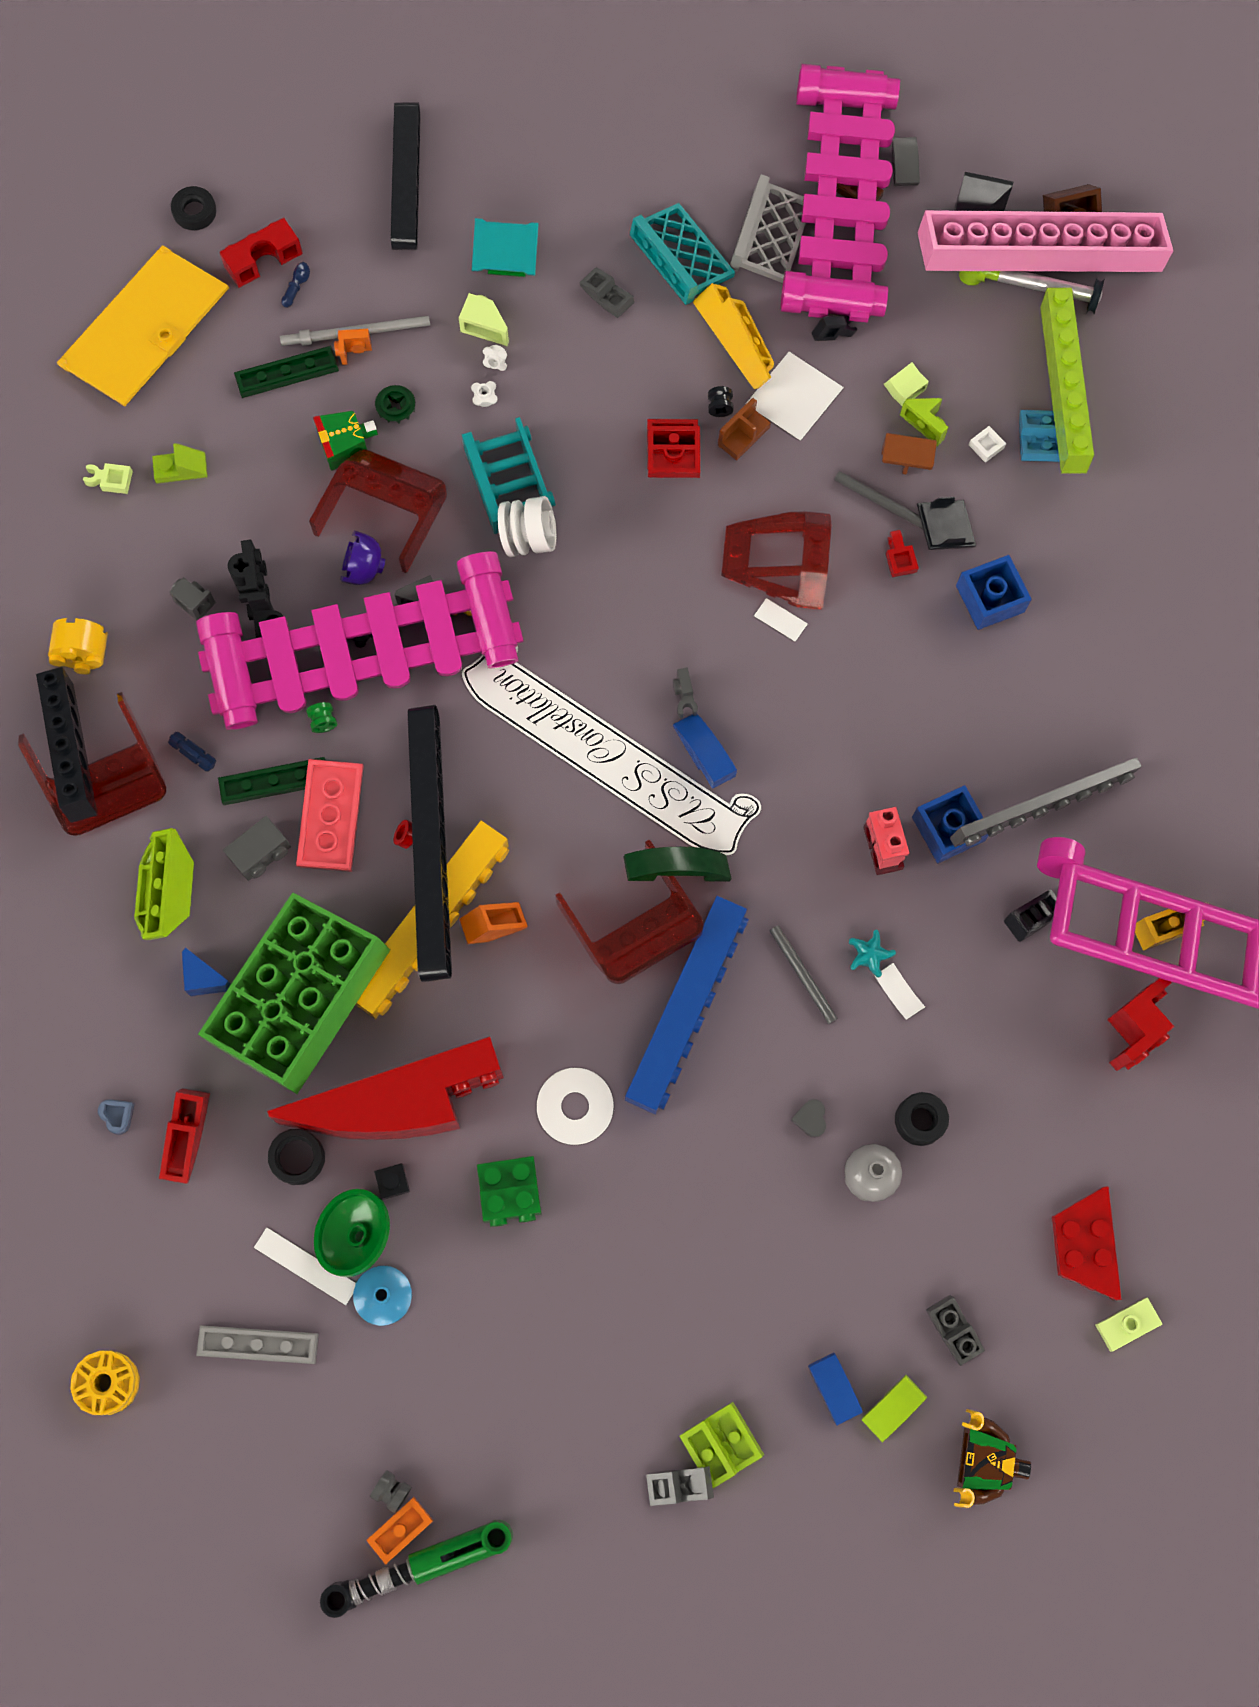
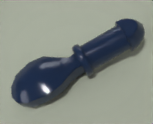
(300, 275)

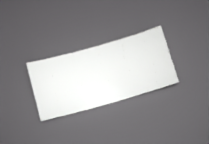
(899, 992)

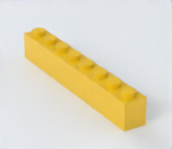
(464, 872)

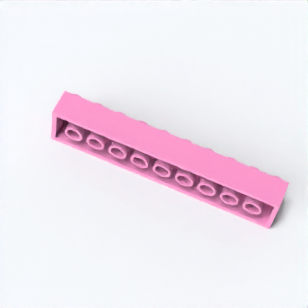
(1044, 241)

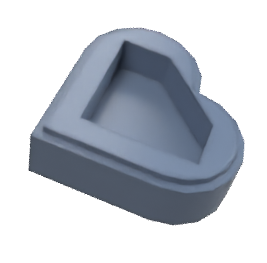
(117, 1115)

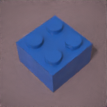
(993, 592)
(942, 818)

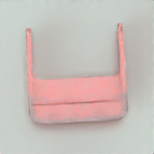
(392, 484)
(119, 781)
(643, 939)

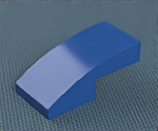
(835, 1388)

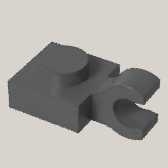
(683, 686)

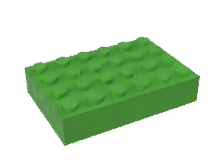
(294, 992)

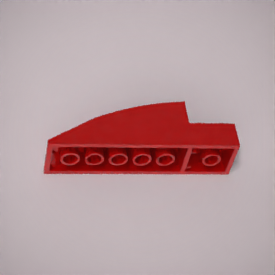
(399, 1101)

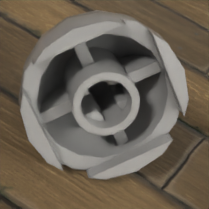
(873, 1173)

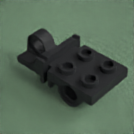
(248, 575)

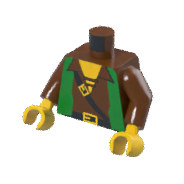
(987, 1462)

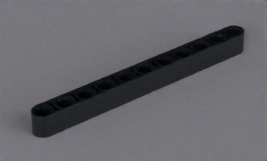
(429, 845)

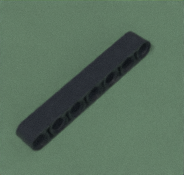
(405, 176)

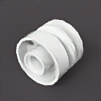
(527, 526)

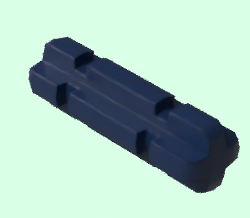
(192, 751)

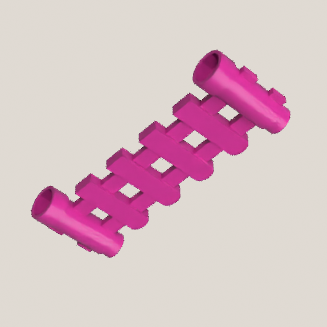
(819, 292)
(228, 656)

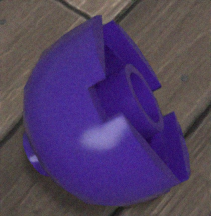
(362, 560)

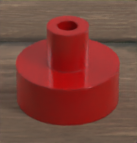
(403, 834)

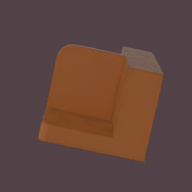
(742, 430)
(908, 451)

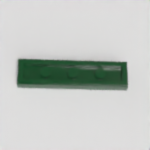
(286, 371)
(263, 782)

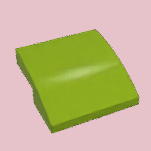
(722, 1443)

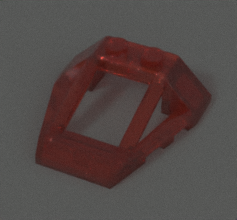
(815, 556)

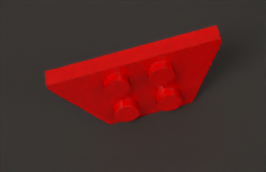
(1087, 1244)

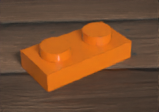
(399, 1530)

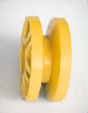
(86, 1381)

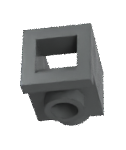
(192, 597)

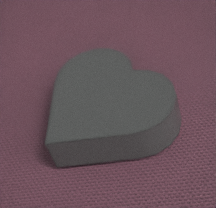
(811, 1119)

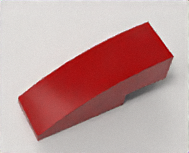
(183, 1135)

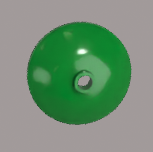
(341, 1229)

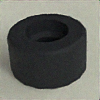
(937, 1110)

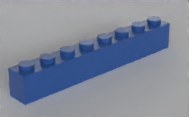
(686, 1005)

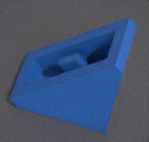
(200, 977)

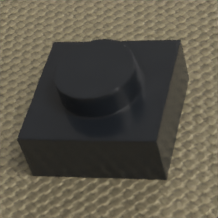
(392, 1181)

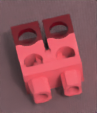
(886, 840)

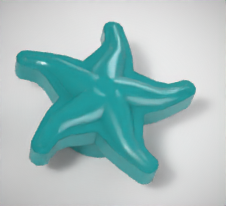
(870, 953)

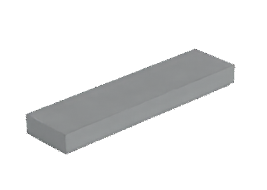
(257, 1344)

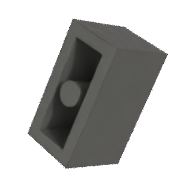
(257, 848)

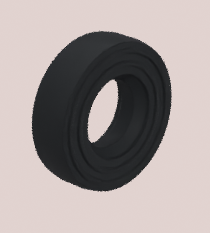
(189, 195)

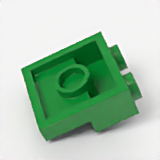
(509, 1191)

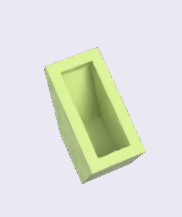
(483, 320)

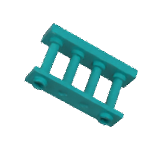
(482, 471)

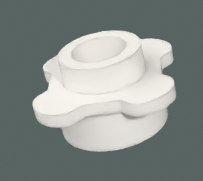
(495, 357)
(487, 399)

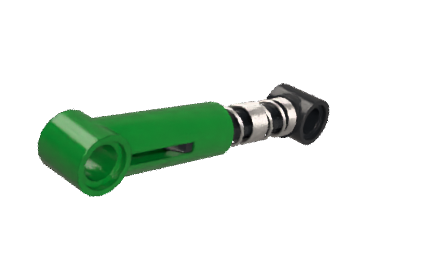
(420, 1567)

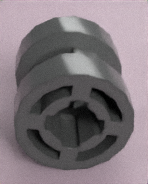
(383, 1491)

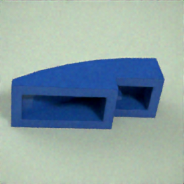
(705, 750)

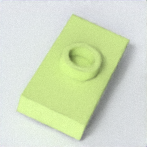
(1128, 1324)

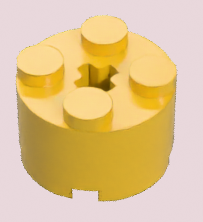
(77, 645)

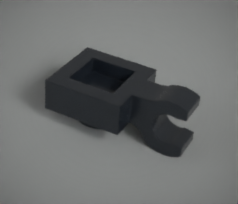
(831, 327)

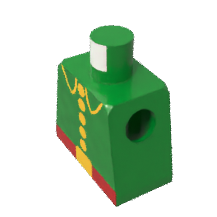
(342, 435)

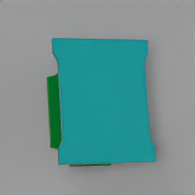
(505, 248)

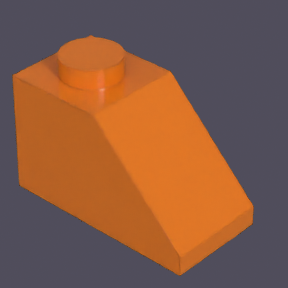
(492, 922)

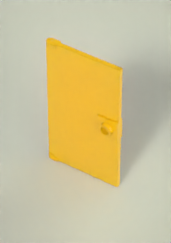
(143, 325)

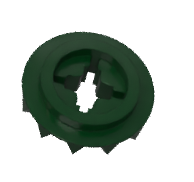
(396, 394)

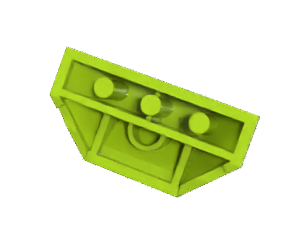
(163, 885)

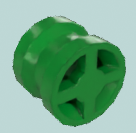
(321, 717)

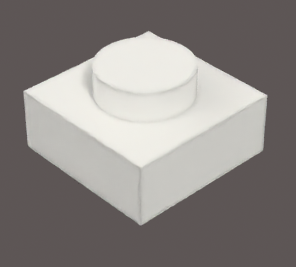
(987, 444)

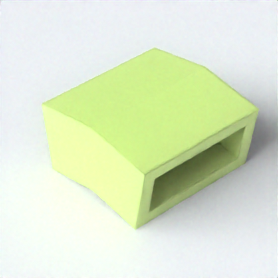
(906, 384)

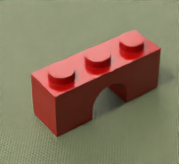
(274, 240)

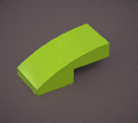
(894, 1408)

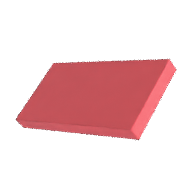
(330, 815)

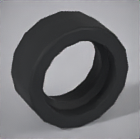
(276, 1148)

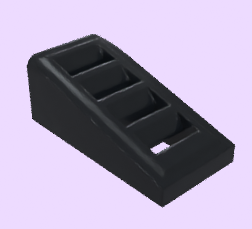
(1019, 922)

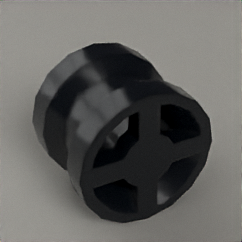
(720, 401)

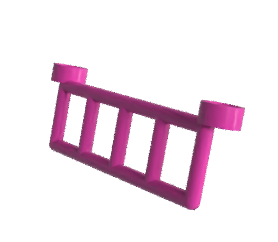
(1064, 860)

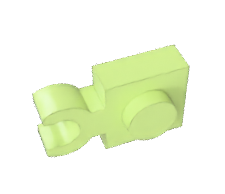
(111, 479)

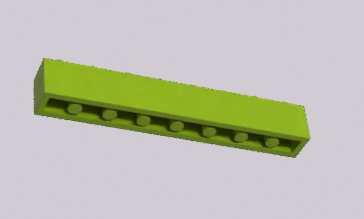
(1066, 381)

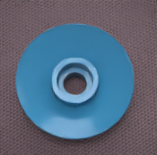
(397, 1300)

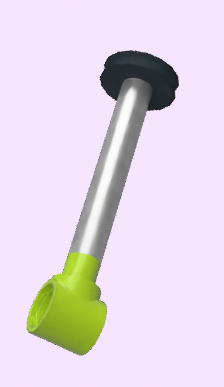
(1037, 282)

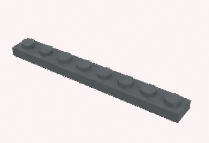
(1040, 805)

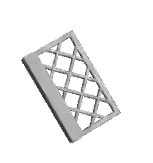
(750, 230)

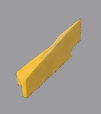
(736, 332)

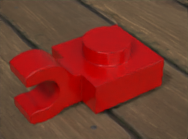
(900, 557)

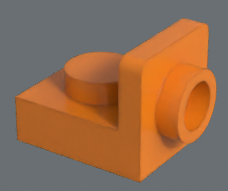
(352, 341)

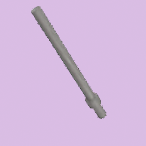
(306, 337)

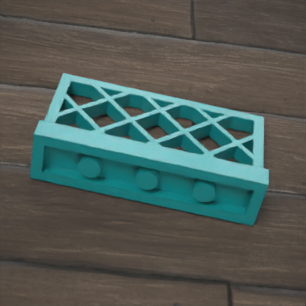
(665, 258)

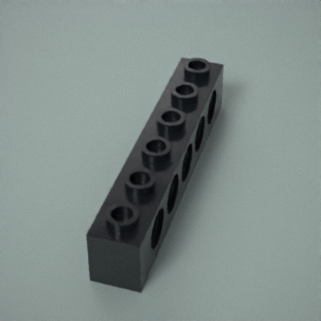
(66, 745)

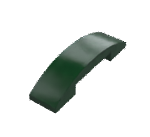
(677, 861)

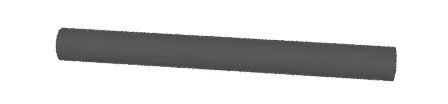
(879, 499)
(803, 974)

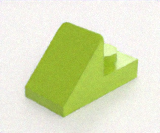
(921, 415)
(181, 465)

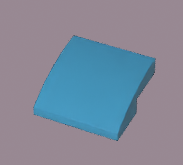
(1038, 436)

